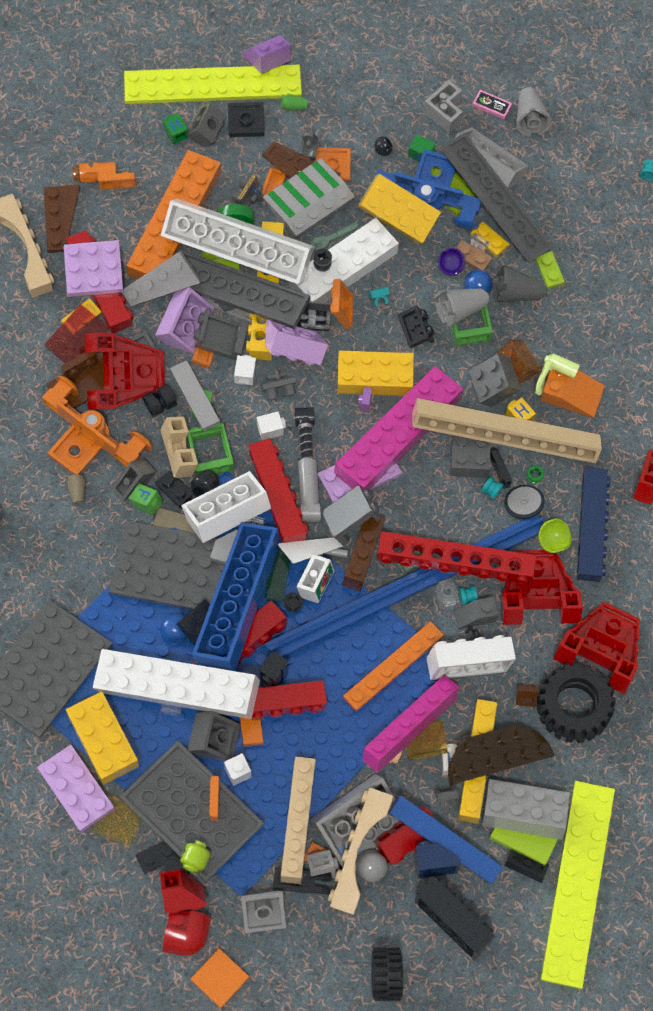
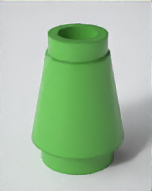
(292, 102)

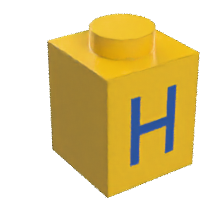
(520, 410)

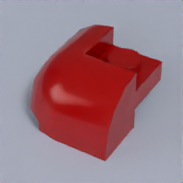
(186, 932)

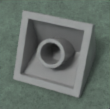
(263, 911)

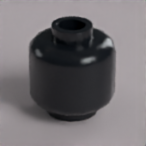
(204, 482)

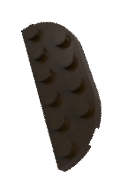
(497, 752)

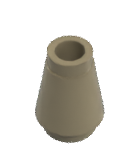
(76, 487)

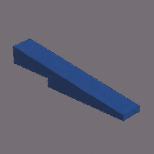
(437, 833)

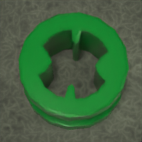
(538, 479)

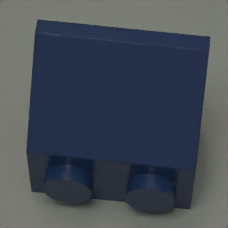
(434, 861)

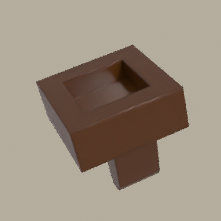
(526, 695)

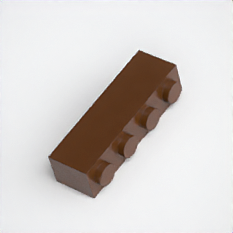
(363, 553)

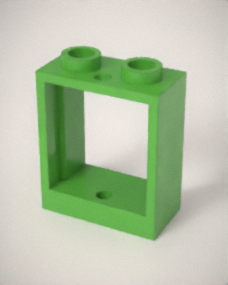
(474, 335)
(216, 466)

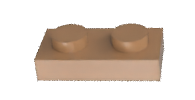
(474, 256)

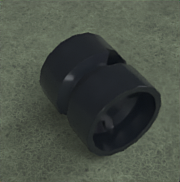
(159, 400)

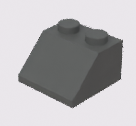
(213, 736)

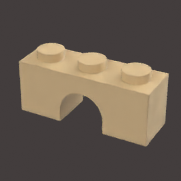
(182, 460)

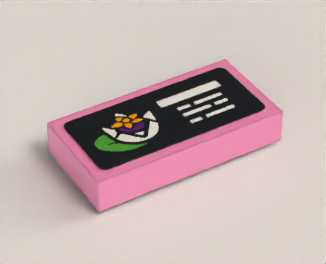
(492, 104)

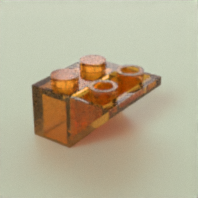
(522, 359)

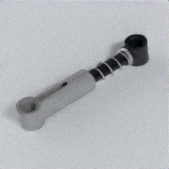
(307, 467)

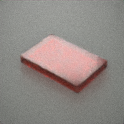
(69, 339)

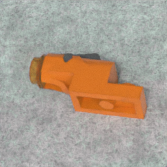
(104, 173)

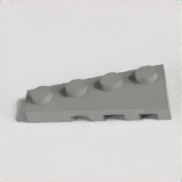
(164, 279)

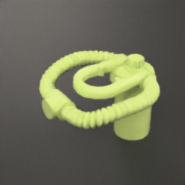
(558, 364)

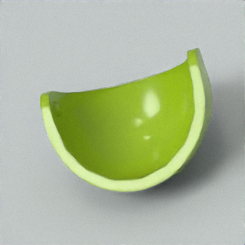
(555, 536)

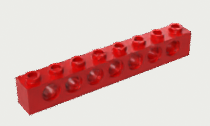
(466, 553)

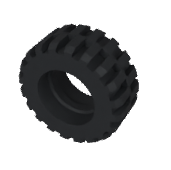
(583, 679)

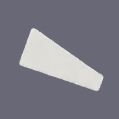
(305, 549)

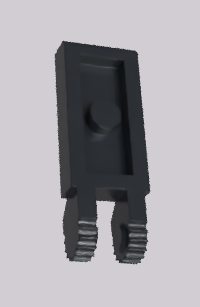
(174, 489)
(307, 883)

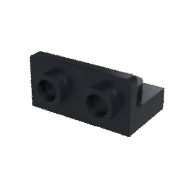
(316, 317)
(416, 326)

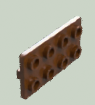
(87, 375)

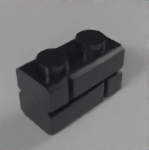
(273, 670)

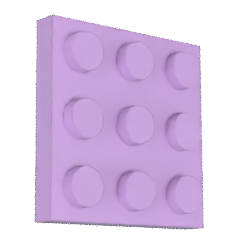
(93, 268)

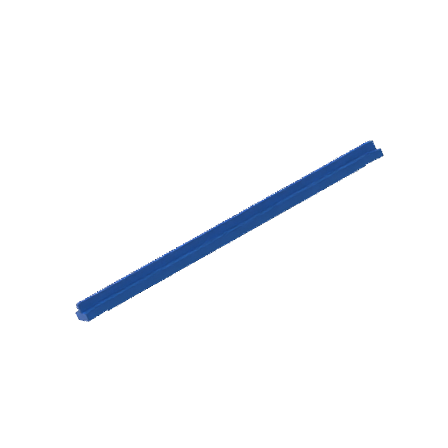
(392, 593)

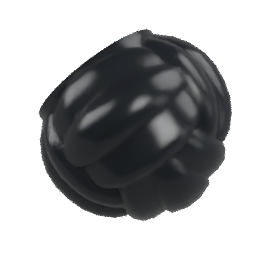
(383, 146)

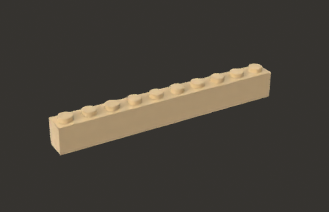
(506, 430)

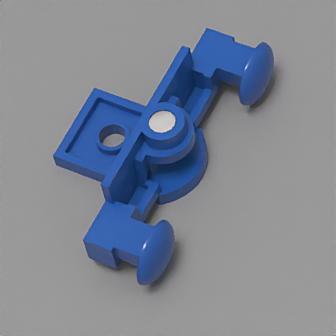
(437, 189)

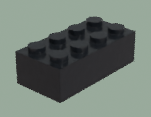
(454, 918)

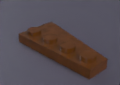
(287, 160)
(59, 215)

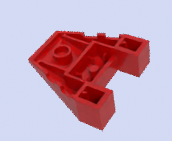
(128, 370)
(548, 590)
(606, 642)

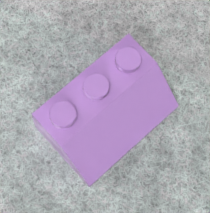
(181, 319)
(295, 343)

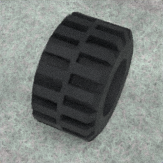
(387, 974)

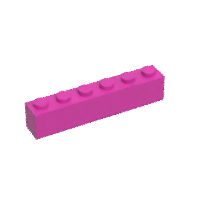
(410, 723)

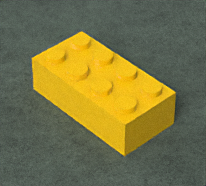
(399, 209)
(381, 371)
(102, 738)

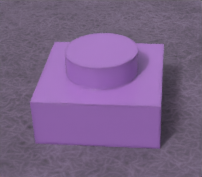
(364, 399)

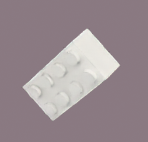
(226, 506)
(470, 657)

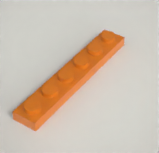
(393, 666)

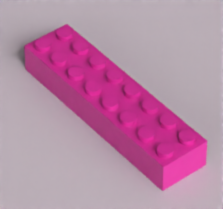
(394, 433)

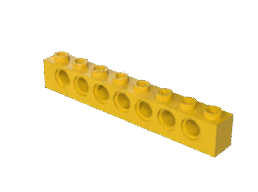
(256, 330)

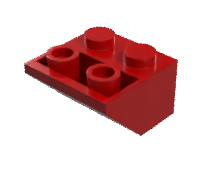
(181, 891)

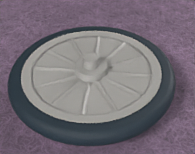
(524, 501)

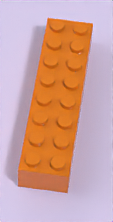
(192, 184)

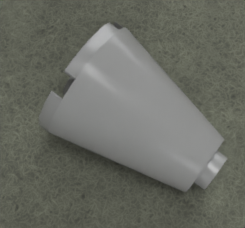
(532, 113)
(459, 304)

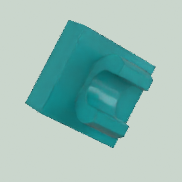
(378, 293)

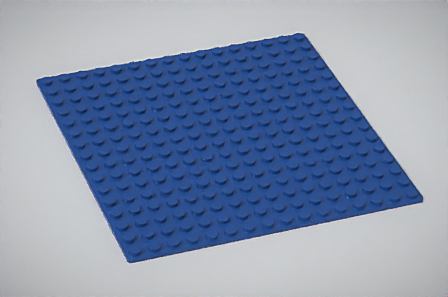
(330, 737)

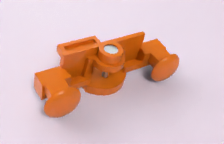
(87, 433)

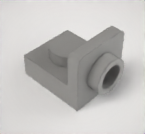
(322, 863)

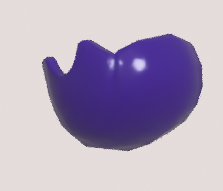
(451, 261)

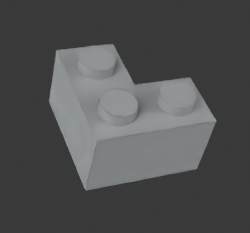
(442, 107)

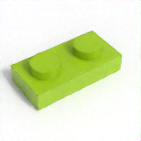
(550, 270)

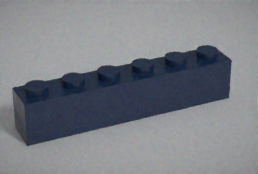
(592, 524)

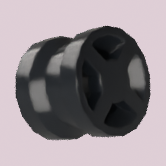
(325, 263)

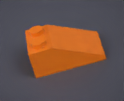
(574, 394)

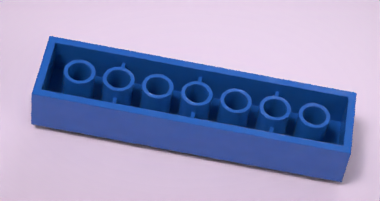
(237, 597)

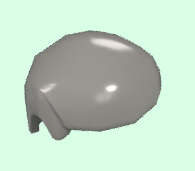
(371, 866)

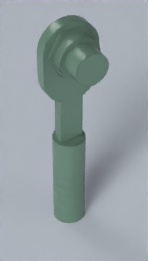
(323, 241)

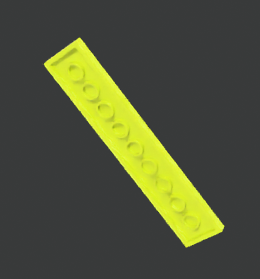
(210, 84)
(578, 885)

